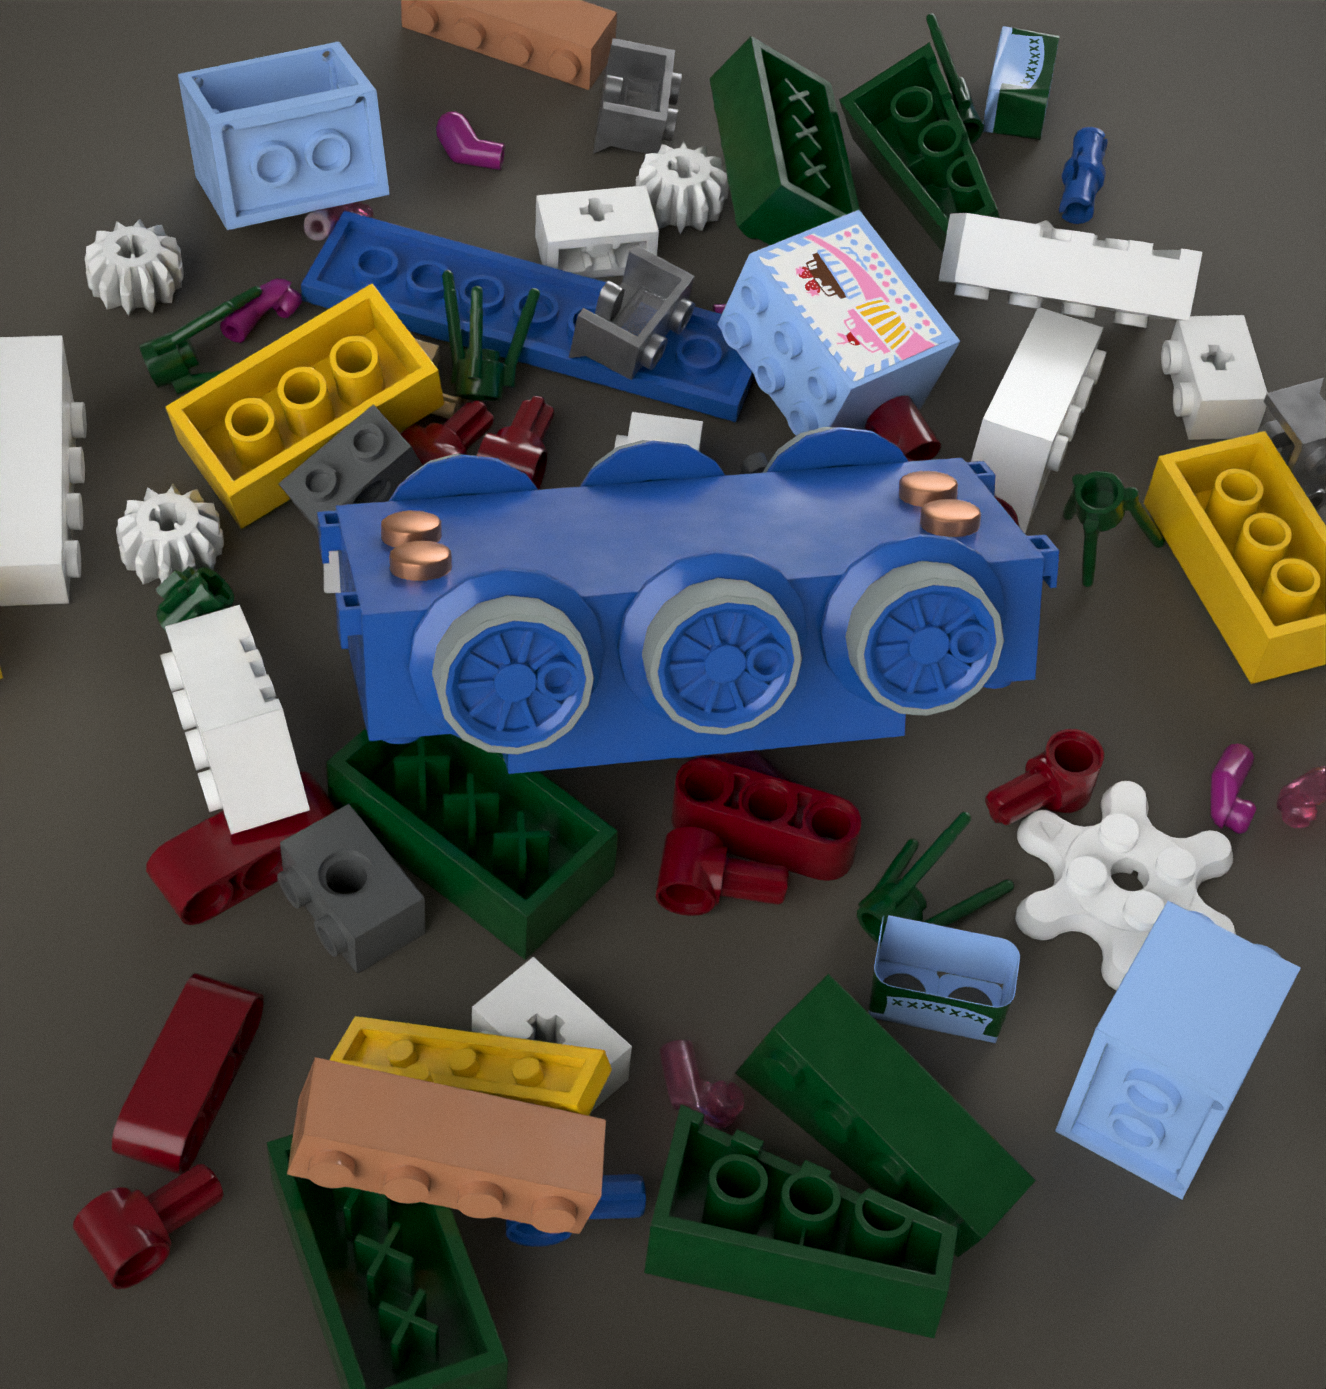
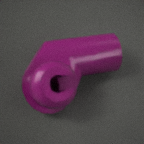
(464, 146)
(275, 295)
(1226, 783)

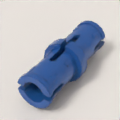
(1083, 175)

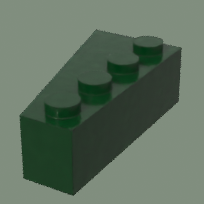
(919, 142)
(884, 1114)
(793, 1234)

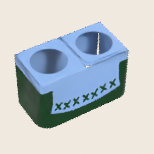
(1020, 83)
(923, 950)

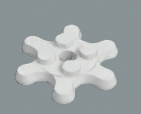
(1088, 856)

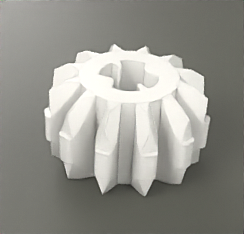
(684, 186)
(134, 267)
(169, 534)

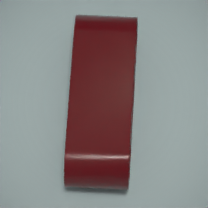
(798, 815)
(215, 870)
(188, 1074)

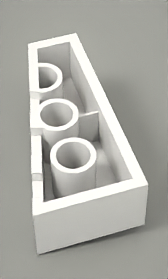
(1068, 269)
(1039, 407)
(38, 472)
(236, 720)

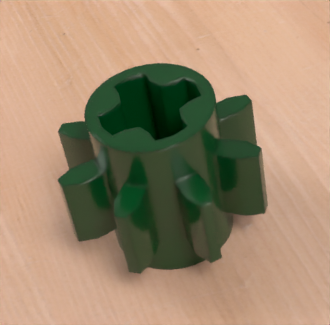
(192, 595)

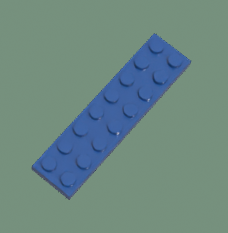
(407, 270)

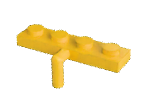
(479, 1062)

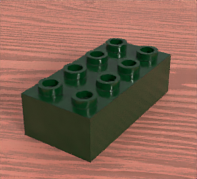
(780, 144)
(487, 840)
(389, 1287)

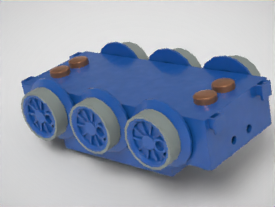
(683, 601)

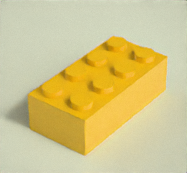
(297, 395)
(1248, 550)

